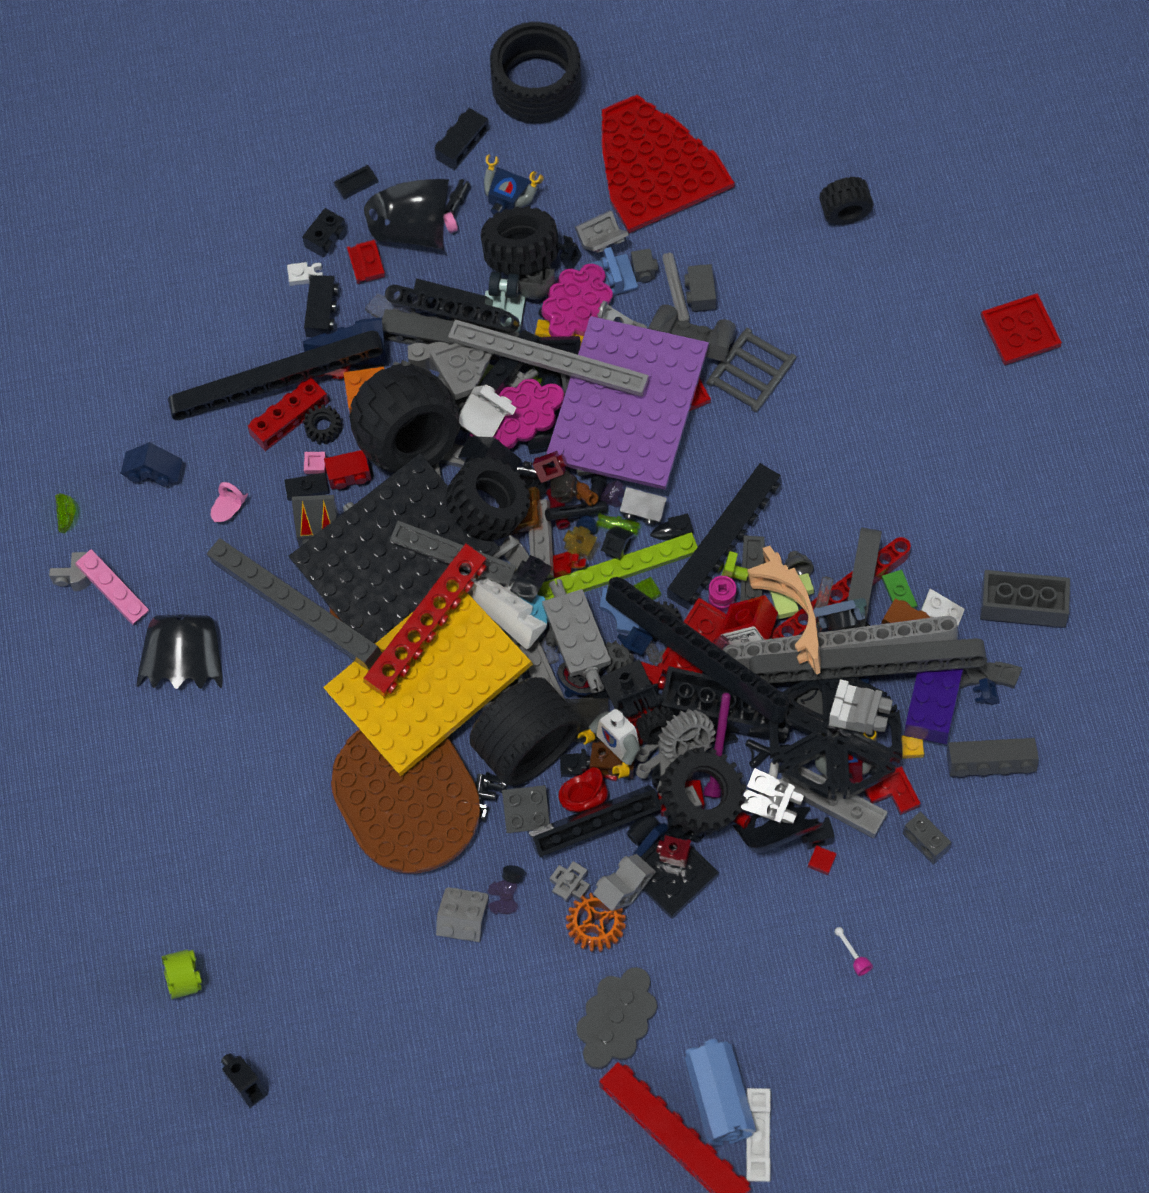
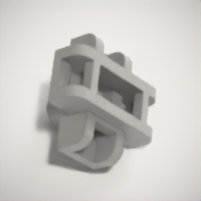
(571, 880)

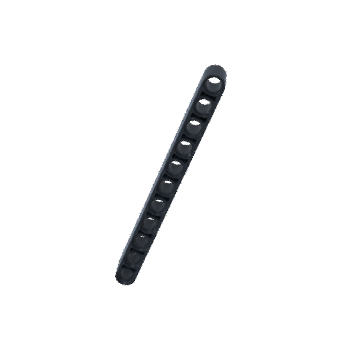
(275, 375)
(697, 650)

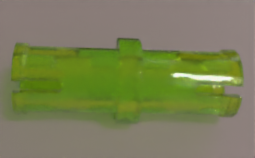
(610, 522)

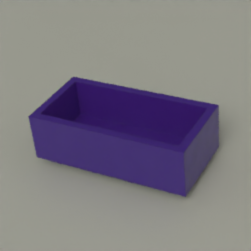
(933, 705)

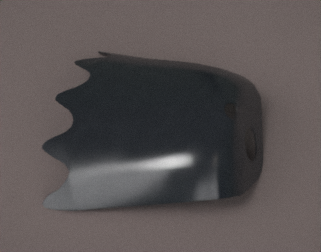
(180, 650)
(776, 834)

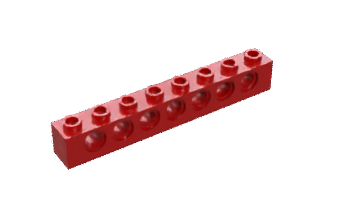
(467, 558)

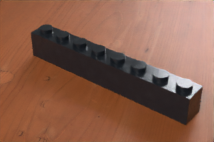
(724, 536)

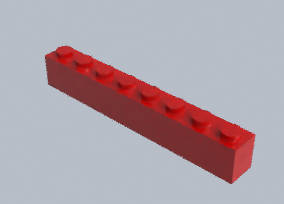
(670, 1132)

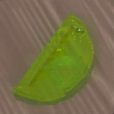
(65, 511)

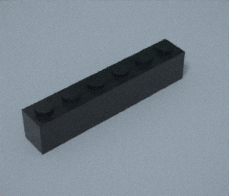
(594, 821)

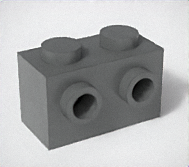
(701, 287)

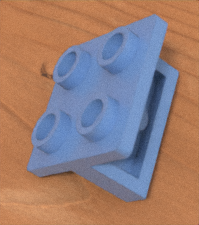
(617, 271)

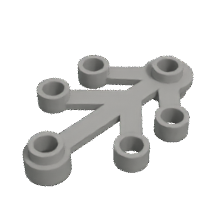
(652, 763)

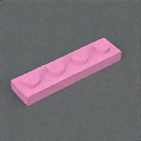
(111, 587)

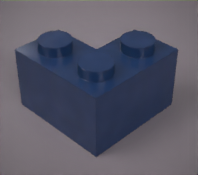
(152, 463)

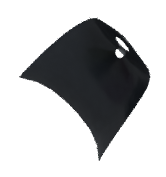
(413, 213)

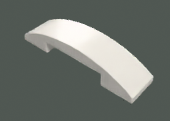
(759, 1143)

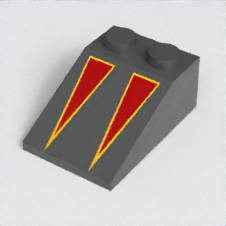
(312, 515)

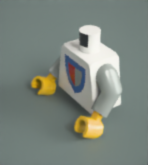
(617, 735)

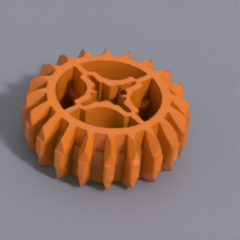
(578, 931)

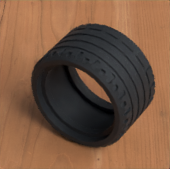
(535, 41)
(524, 731)

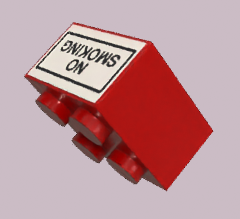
(749, 620)

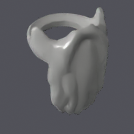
(513, 551)

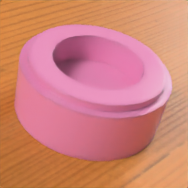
(450, 222)

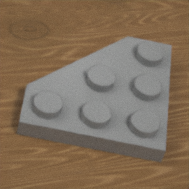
(460, 367)

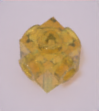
(584, 536)

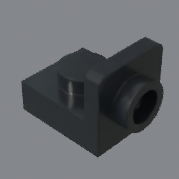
(574, 764)

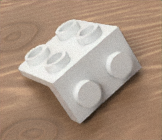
(484, 411)

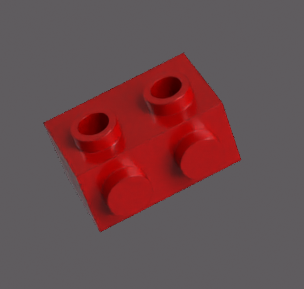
(347, 469)

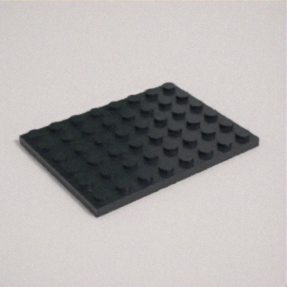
(365, 575)

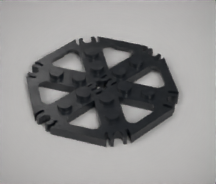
(835, 749)

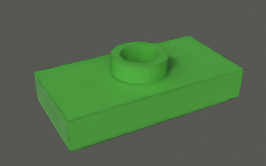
(898, 588)

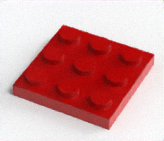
(1021, 329)

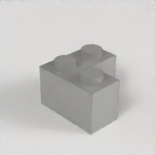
(626, 884)

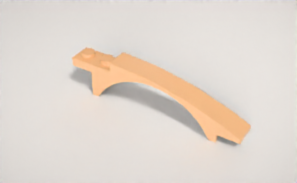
(778, 578)

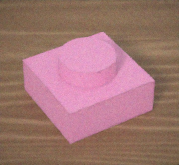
(314, 462)

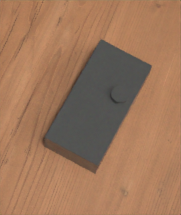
(1025, 598)

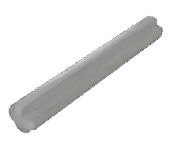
(675, 287)

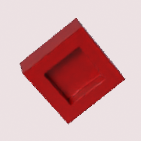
(822, 860)

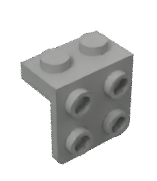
(600, 232)
(461, 914)

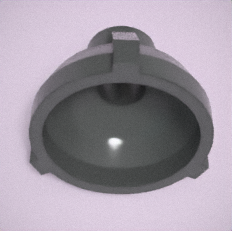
(799, 562)

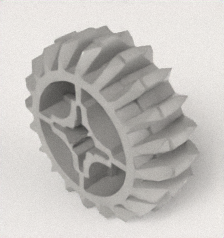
(686, 732)

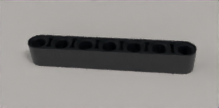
(443, 305)

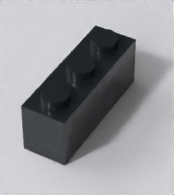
(461, 138)
(321, 305)

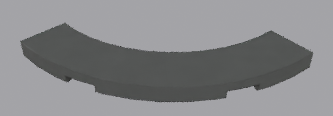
(998, 672)

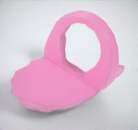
(227, 503)

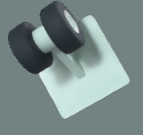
(508, 297)

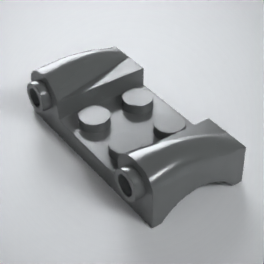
(719, 339)

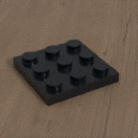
(674, 885)

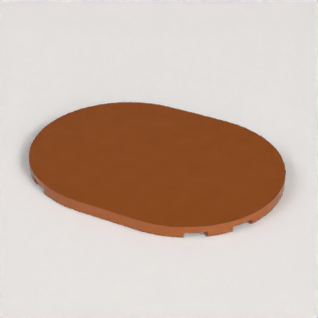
(407, 819)

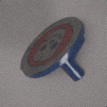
(575, 684)

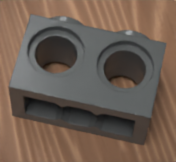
(926, 837)

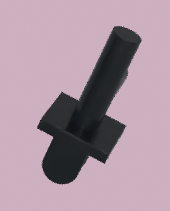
(489, 795)

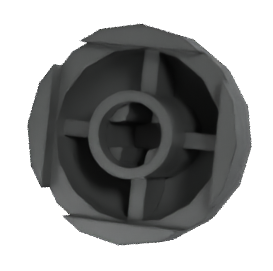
(537, 284)

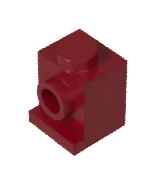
(545, 471)
(677, 857)

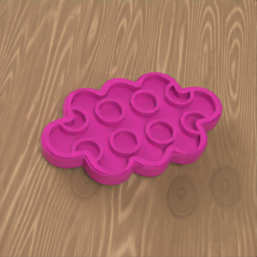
(575, 300)
(533, 411)

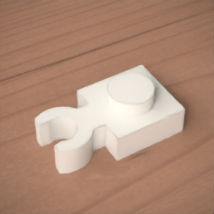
(300, 272)

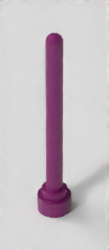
(713, 788)

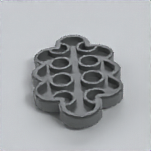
(616, 1018)

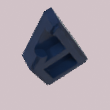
(651, 839)

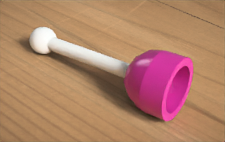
(861, 964)

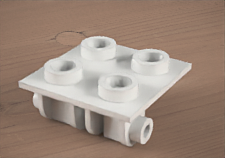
(937, 605)

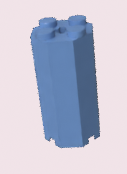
(719, 1093)

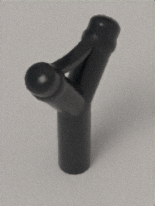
(764, 752)

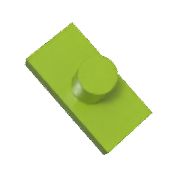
(732, 570)

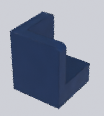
(637, 640)

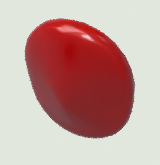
(583, 791)

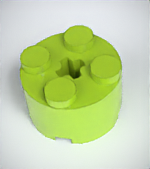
(180, 973)

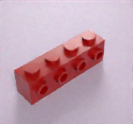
(286, 414)

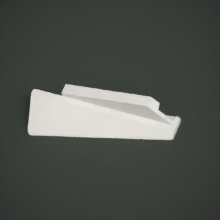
(507, 610)

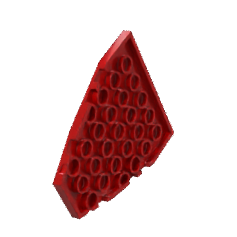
(655, 164)

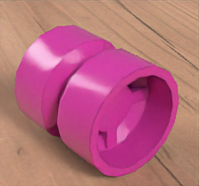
(722, 592)

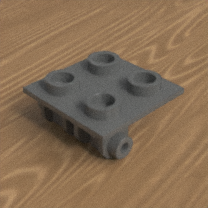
(525, 808)

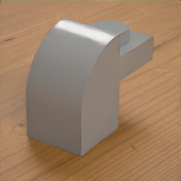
(71, 575)

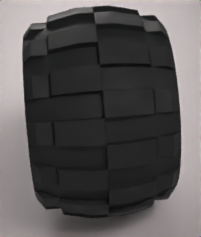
(401, 397)

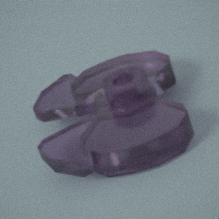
(506, 904)

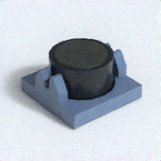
(841, 614)

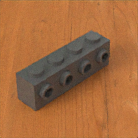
(992, 757)

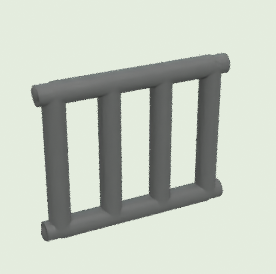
(766, 389)

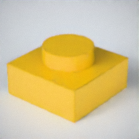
(912, 747)

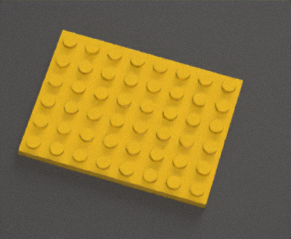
(442, 690)

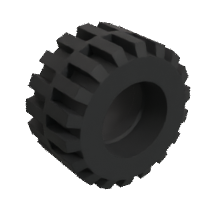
(846, 200)

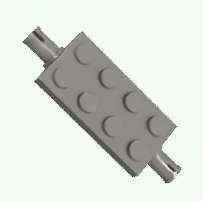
(576, 634)

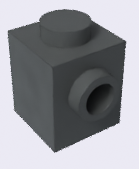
(643, 265)

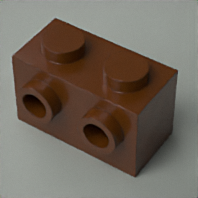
(605, 760)

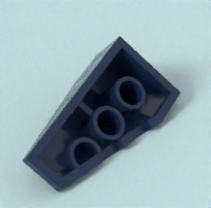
(360, 326)

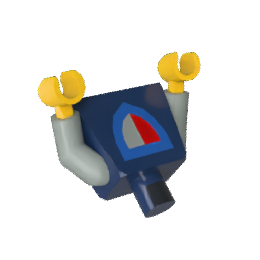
(508, 189)

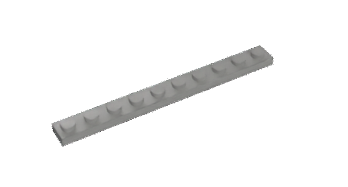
(548, 358)

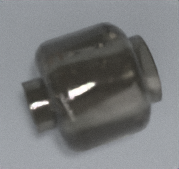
(564, 487)

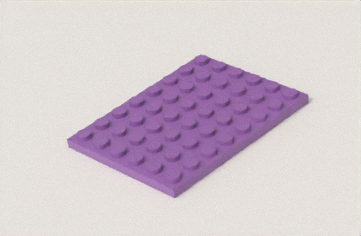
(625, 432)

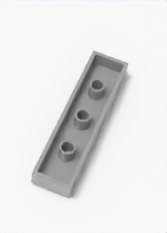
(853, 811)

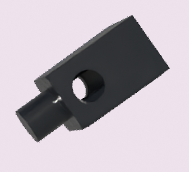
(243, 1079)

